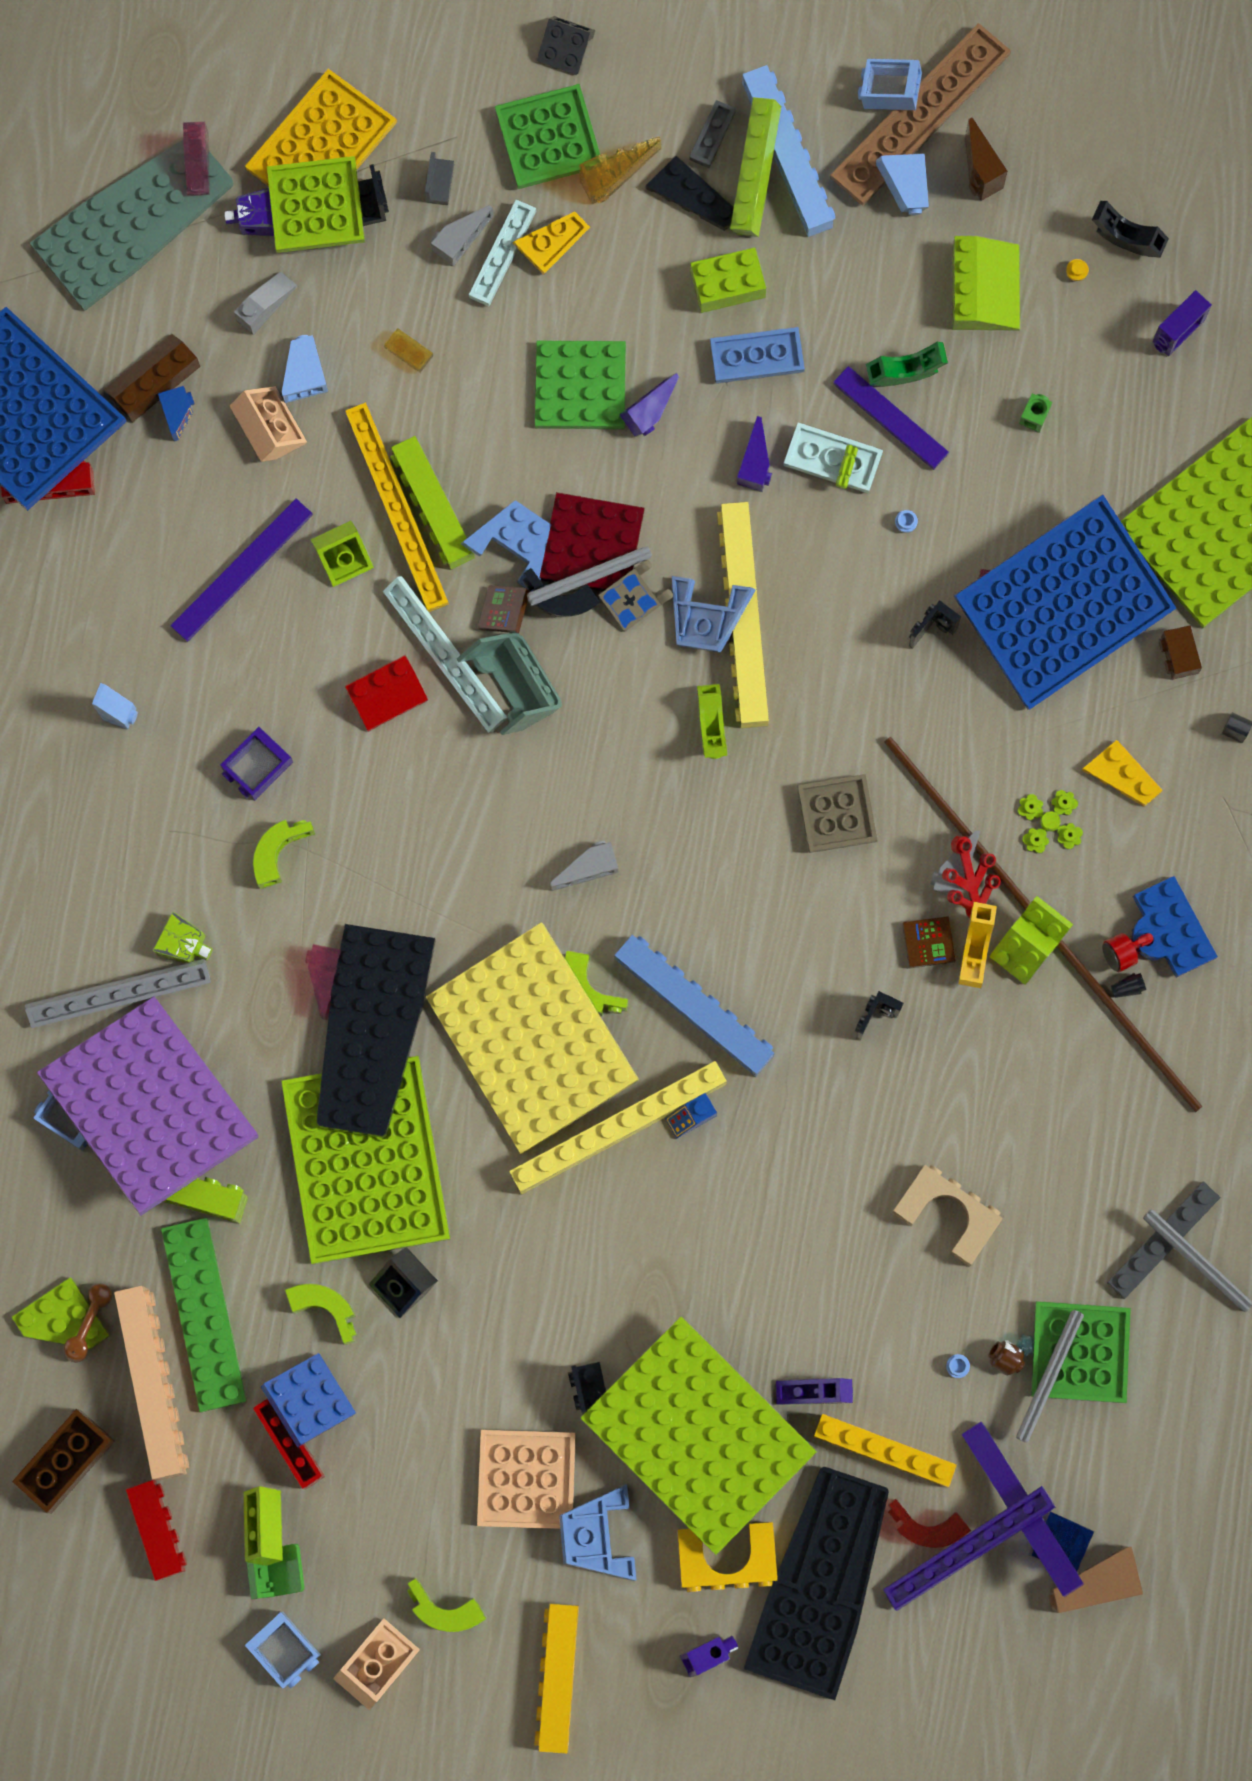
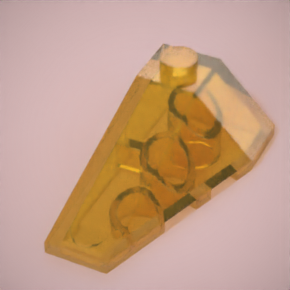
(606, 174)

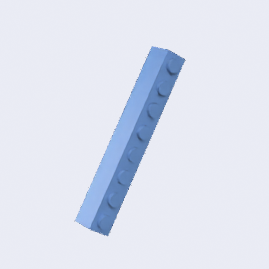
(694, 1005)

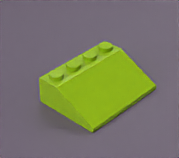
(985, 284)

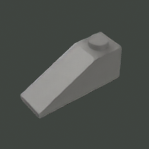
(458, 236)
(264, 302)
(955, 863)
(591, 865)

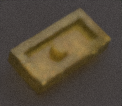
(408, 350)

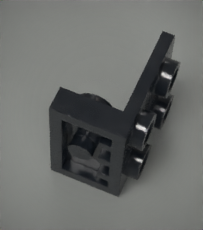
(564, 44)
(373, 198)
(944, 616)
(888, 1007)
(588, 1383)

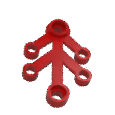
(972, 881)

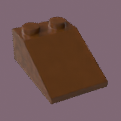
(985, 168)

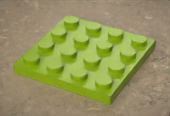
(315, 204)

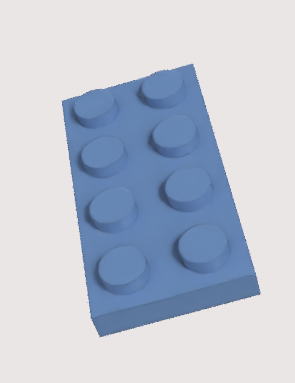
(757, 355)

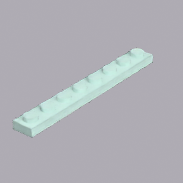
(445, 654)

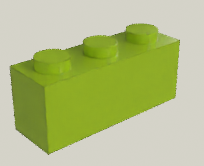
(262, 1526)

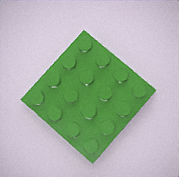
(547, 135)
(580, 384)
(1097, 1357)

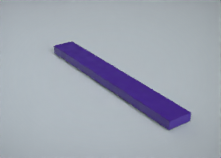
(241, 570)
(1012, 1491)
(969, 1548)

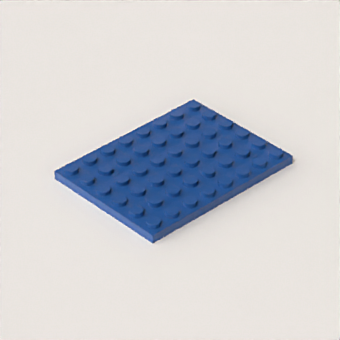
(46, 414)
(1065, 602)

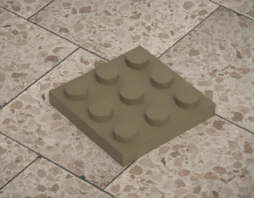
(837, 813)

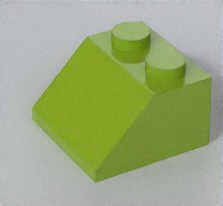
(342, 553)

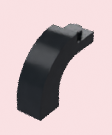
(1136, 238)
(562, 606)

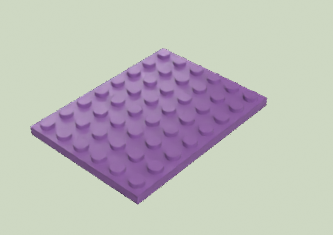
(147, 1105)

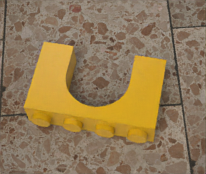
(759, 1568)

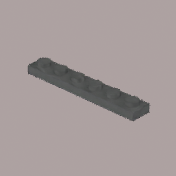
(1157, 1247)

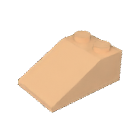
(376, 1664)

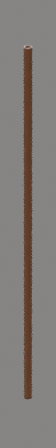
(1062, 947)

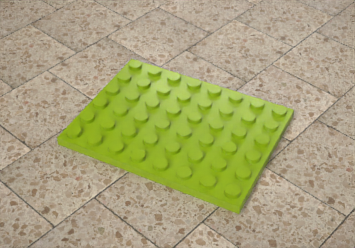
(1201, 529)
(364, 1189)
(698, 1435)

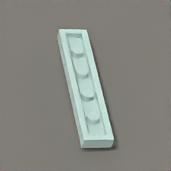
(502, 253)

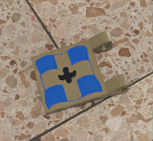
(631, 598)

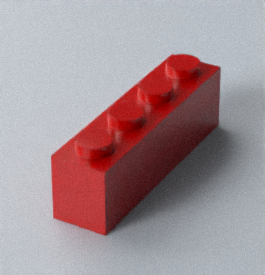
(77, 483)
(298, 1459)
(155, 1530)

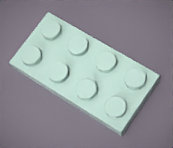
(822, 454)

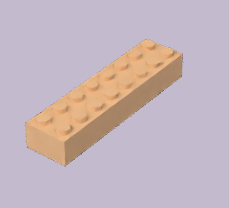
(150, 1383)

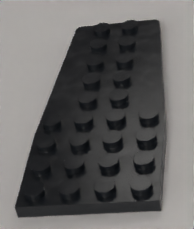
(371, 1027)
(820, 1586)

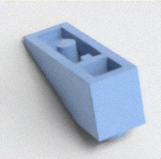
(114, 707)

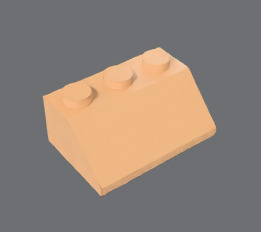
(267, 423)

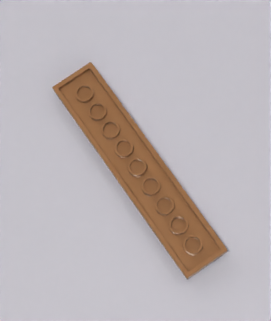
(937, 100)

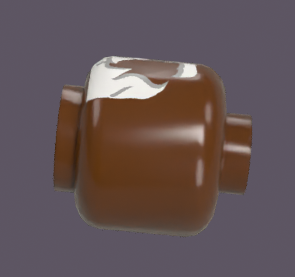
(1006, 1357)

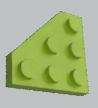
(59, 1316)

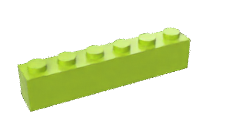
(755, 167)
(432, 502)

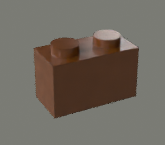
(1180, 652)

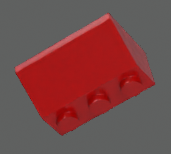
(386, 693)

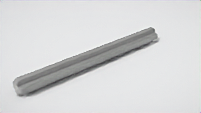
(589, 575)
(1197, 1260)
(1049, 1376)

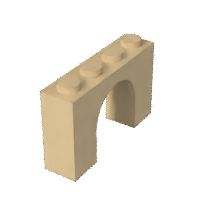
(980, 1219)

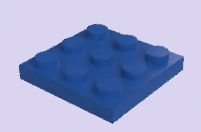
(308, 1400)

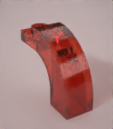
(928, 1536)

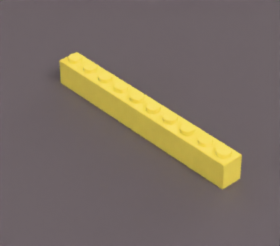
(746, 634)
(617, 1128)

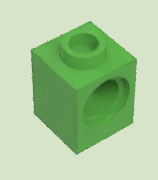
(1033, 420)

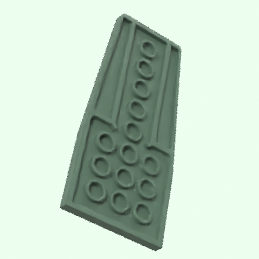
(126, 225)

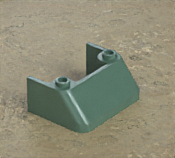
(518, 676)

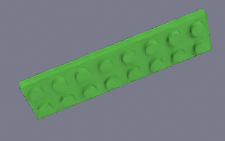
(203, 1315)

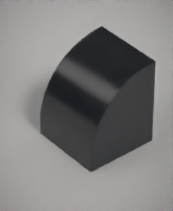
(1237, 727)

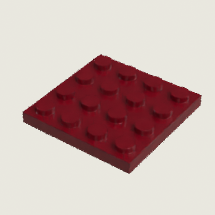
(588, 534)

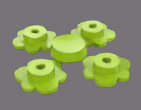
(1050, 821)

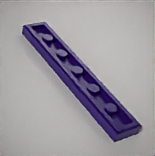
(891, 418)

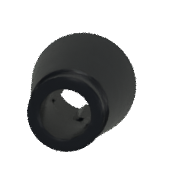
(1129, 986)

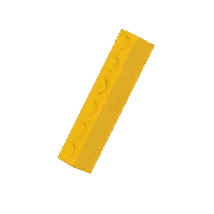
(885, 1450)
(558, 1678)

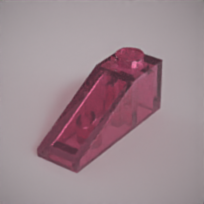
(196, 157)
(322, 968)

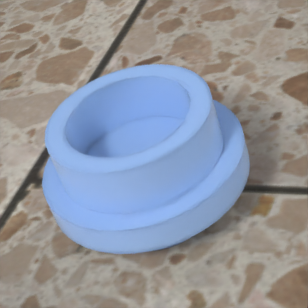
(906, 521)
(958, 1366)

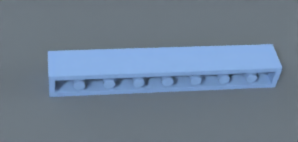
(792, 158)

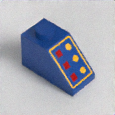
(177, 409)
(691, 1115)

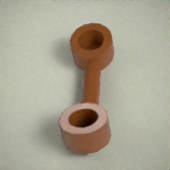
(99, 1296)

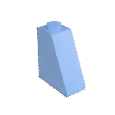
(906, 181)
(303, 371)

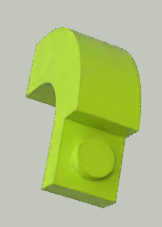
(711, 721)
(270, 846)
(579, 964)
(318, 1296)
(441, 1619)

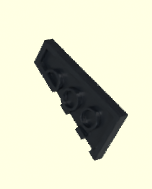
(686, 188)

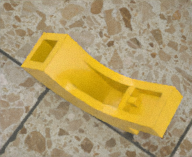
(977, 944)

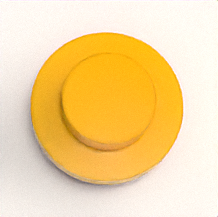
(1077, 270)

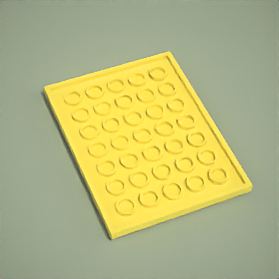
(532, 1038)

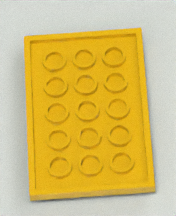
(325, 124)

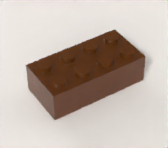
(63, 1461)

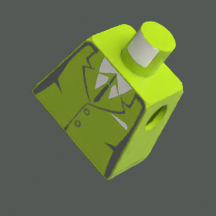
(182, 941)

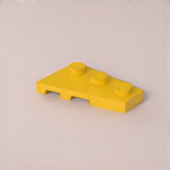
(551, 242)
(1123, 773)

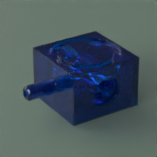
(1071, 1537)

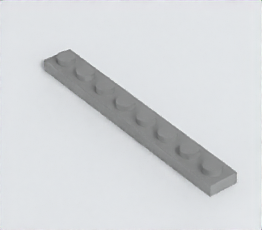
(117, 993)

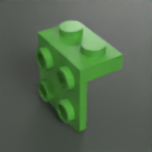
(278, 1578)

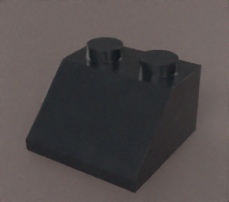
(403, 1282)

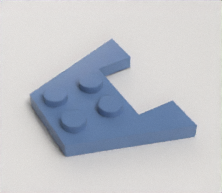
(518, 532)
(703, 624)
(587, 1536)

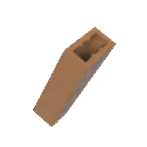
(1103, 1582)

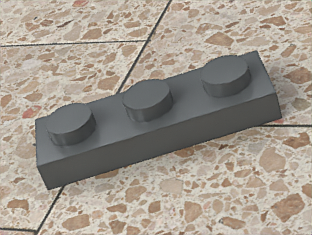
(712, 134)

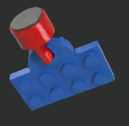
(1165, 931)

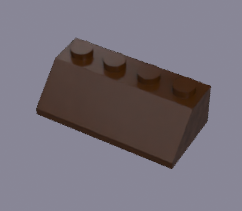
(154, 373)

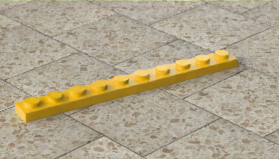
(397, 507)

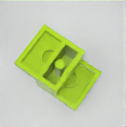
(1031, 940)

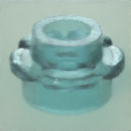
(1026, 1344)

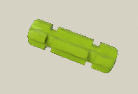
(846, 466)

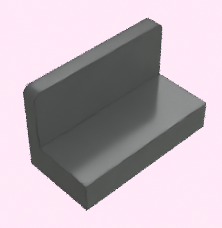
(439, 180)

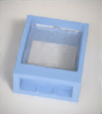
(890, 84)
(54, 1118)
(283, 1651)

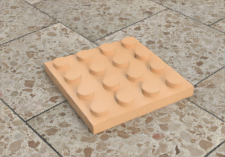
(525, 1478)

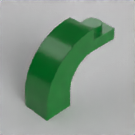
(907, 369)

